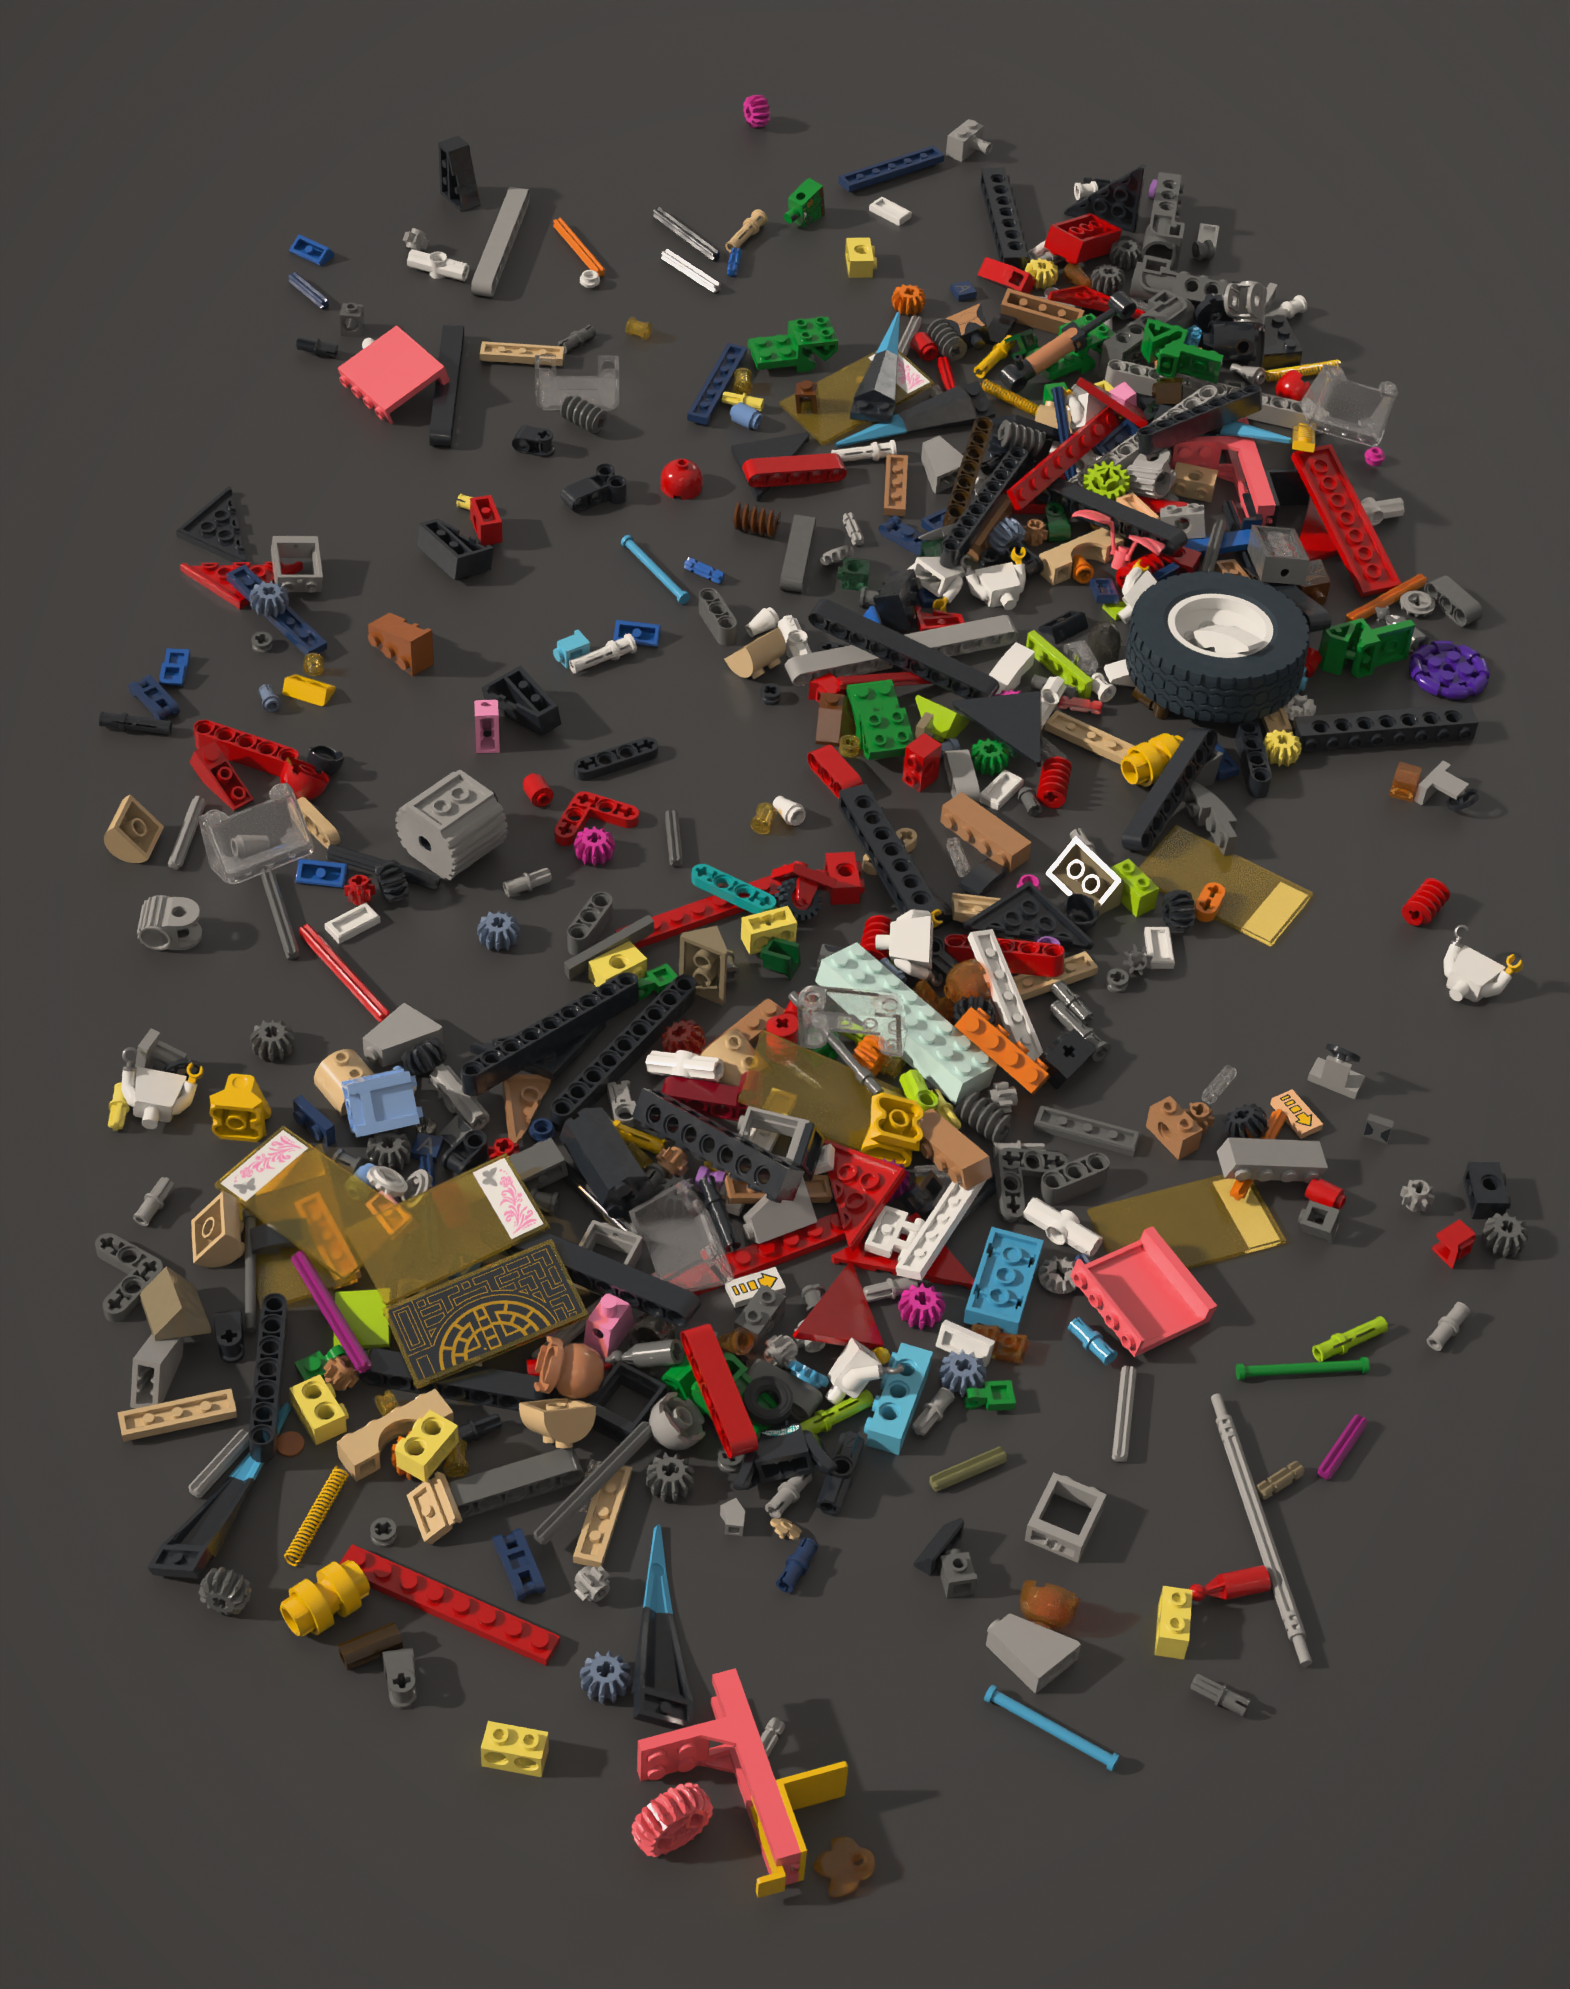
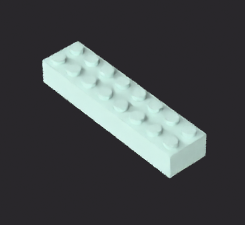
(932, 1043)

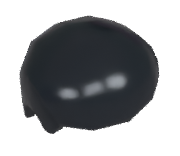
(325, 759)
(1080, 910)

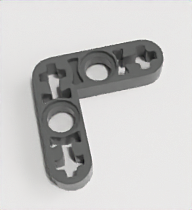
(1015, 1172)
(136, 1274)

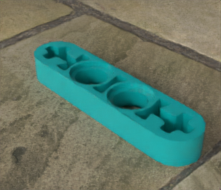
(708, 878)

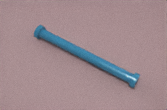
(628, 542)
(1052, 1728)

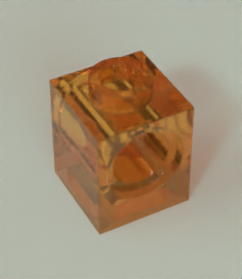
(1405, 781)

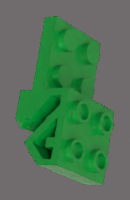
(796, 347)
(1168, 347)
(1081, 361)
(1364, 646)
(879, 719)
(682, 1380)

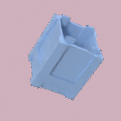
(381, 1102)

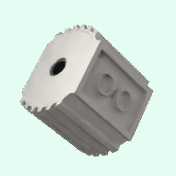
(452, 824)

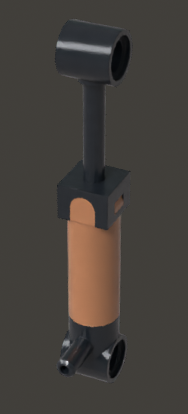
(1071, 339)

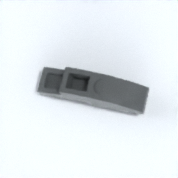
(1211, 812)

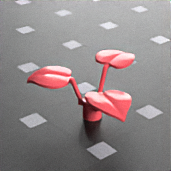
(1123, 554)

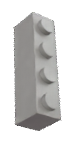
(1271, 1159)

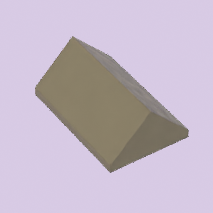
(1084, 873)
(705, 959)
(173, 1307)

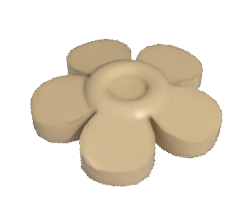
(785, 1527)

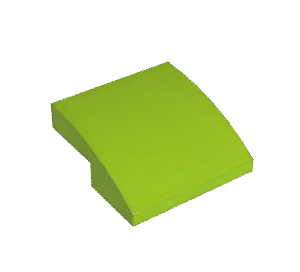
(365, 1317)

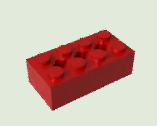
(1082, 238)

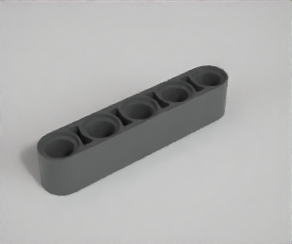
(798, 553)
(516, 1481)

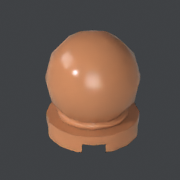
(570, 1369)

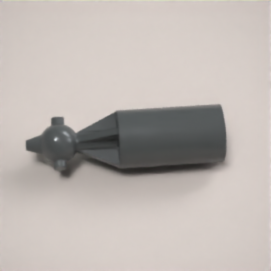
(1418, 638)
(650, 1354)

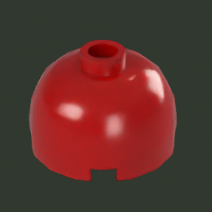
(1291, 386)
(681, 479)
(303, 778)

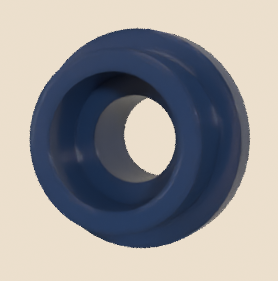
(541, 1130)

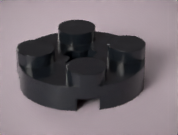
(1205, 310)

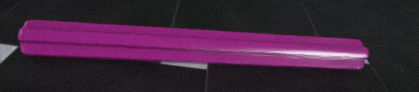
(331, 1312)

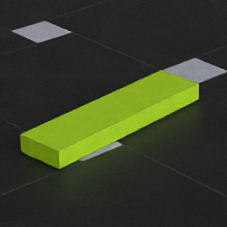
(1059, 664)

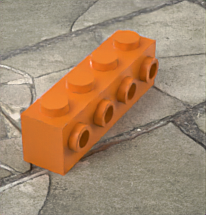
(1000, 1049)

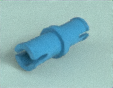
(1092, 1341)

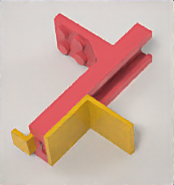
(767, 1800)

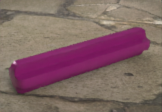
(1342, 1447)

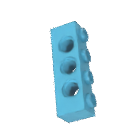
(908, 1386)

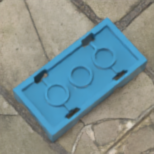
(1003, 1280)

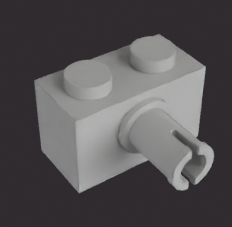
(966, 140)

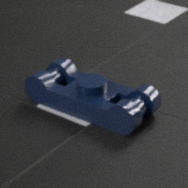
(902, 534)
(153, 697)
(519, 1564)

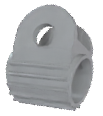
(1247, 303)
(1145, 473)
(163, 918)

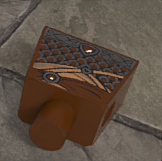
(1317, 582)

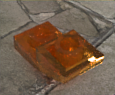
(941, 1005)
(1007, 1346)

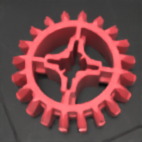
(672, 1819)

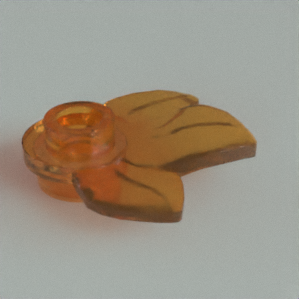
(840, 1865)

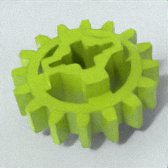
(1107, 480)

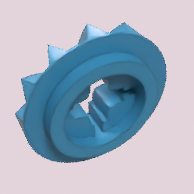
(1193, 335)
(808, 1374)

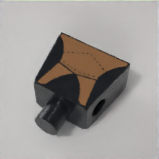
(970, 326)

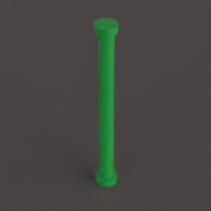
(1302, 1368)

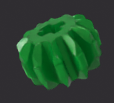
(989, 757)

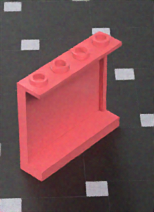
(390, 372)
(1144, 1293)

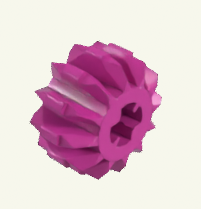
(756, 111)
(594, 846)
(921, 1306)

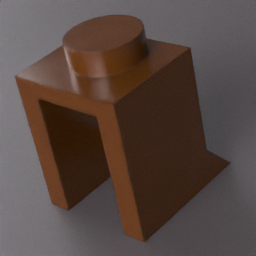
(807, 392)

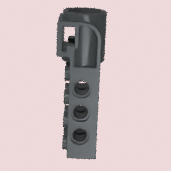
(1165, 233)
(1157, 274)
(1127, 342)

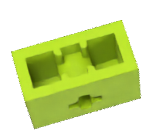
(1138, 891)

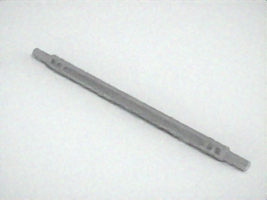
(1261, 1530)

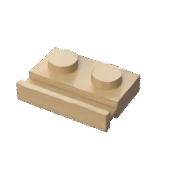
(967, 906)
(434, 1508)

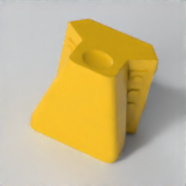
(239, 1110)
(893, 1129)

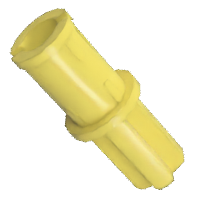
(732, 398)
(118, 1109)
(946, 1110)

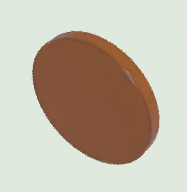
(290, 1444)

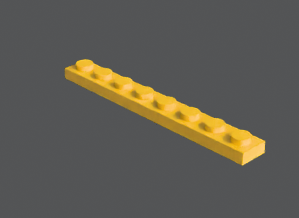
(1303, 438)

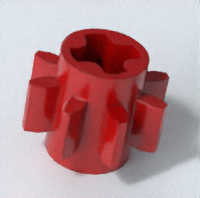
(360, 889)
(502, 1146)

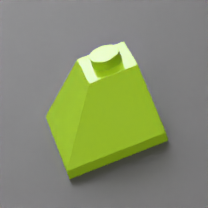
(945, 721)

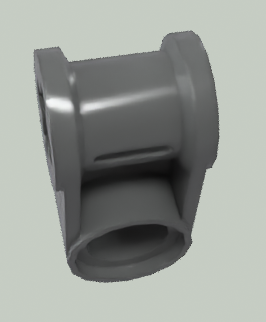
(400, 1676)

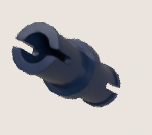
(797, 1565)

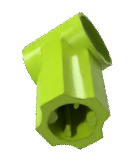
(917, 1090)

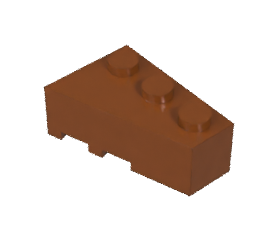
(402, 642)

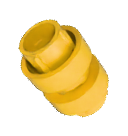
(1148, 760)
(313, 1605)

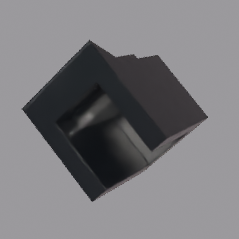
(923, 1193)

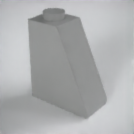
(940, 463)
(397, 1034)
(773, 1219)
(154, 1370)
(1031, 1650)

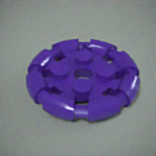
(1449, 668)

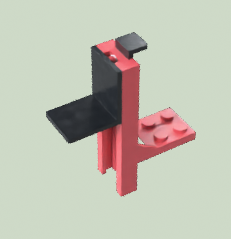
(1258, 489)

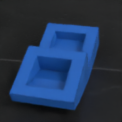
(175, 667)

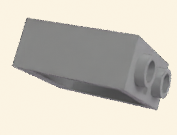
(306, 548)
(774, 1123)
(612, 1238)
(1055, 1538)

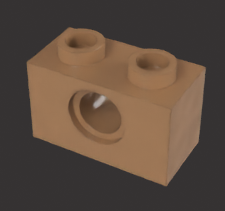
(1174, 1127)

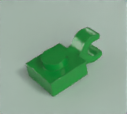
(656, 979)
(314, 1363)
(995, 1394)

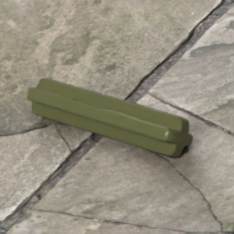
(968, 1469)

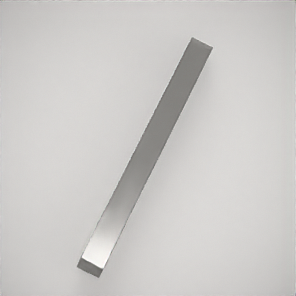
(1140, 378)
(948, 640)

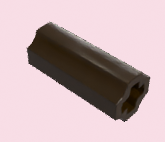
(370, 1646)

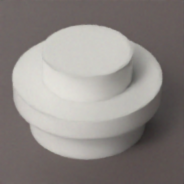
(589, 279)

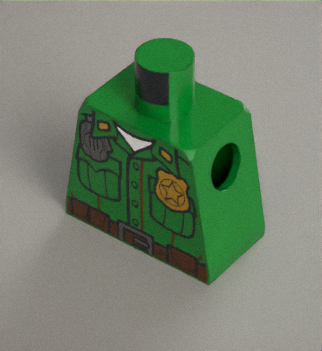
(806, 203)

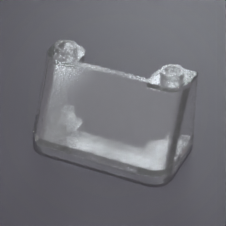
(1348, 407)
(256, 837)
(682, 1239)

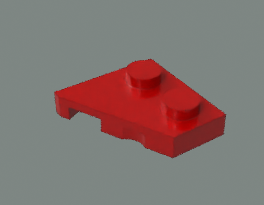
(936, 620)

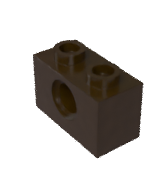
(1168, 390)

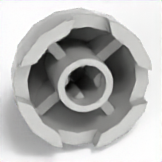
(676, 1422)

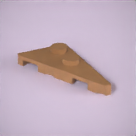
(521, 1101)

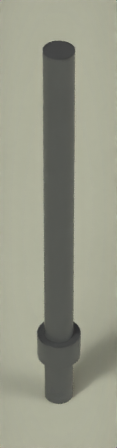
(862, 1073)
(250, 1274)

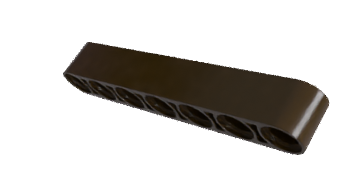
(968, 470)

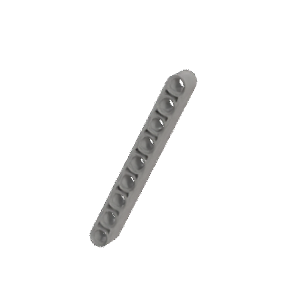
(500, 242)
(1129, 449)

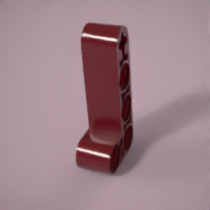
(707, 1097)

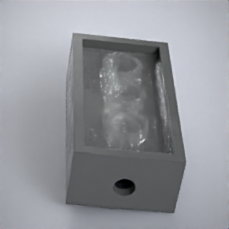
(1278, 555)

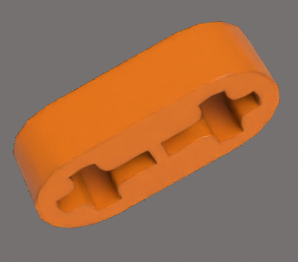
(1213, 903)

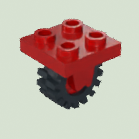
(801, 888)

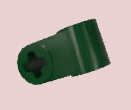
(1056, 523)

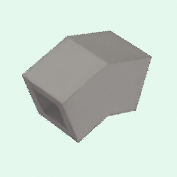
(733, 1516)

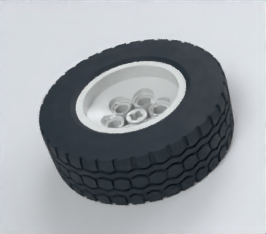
(1209, 684)

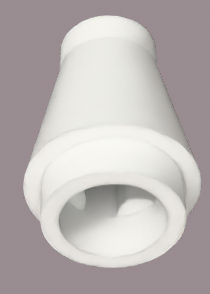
(763, 621)
(790, 811)

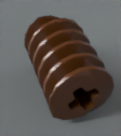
(756, 521)

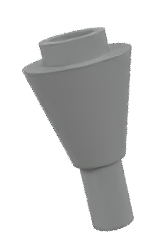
(1253, 375)

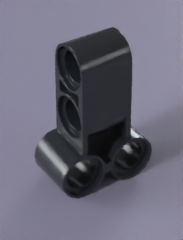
(596, 490)

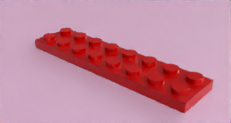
(1346, 520)

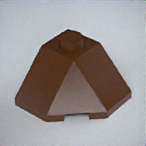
(834, 719)

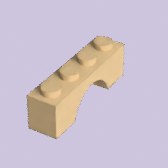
(1092, 546)
(362, 1449)

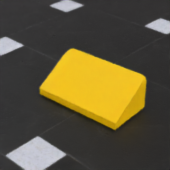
(308, 690)

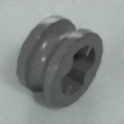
(260, 637)
(1117, 974)
(725, 1463)
(383, 1540)

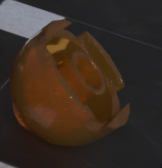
(966, 979)
(1048, 1605)

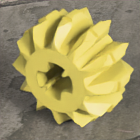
(1044, 272)
(1282, 747)

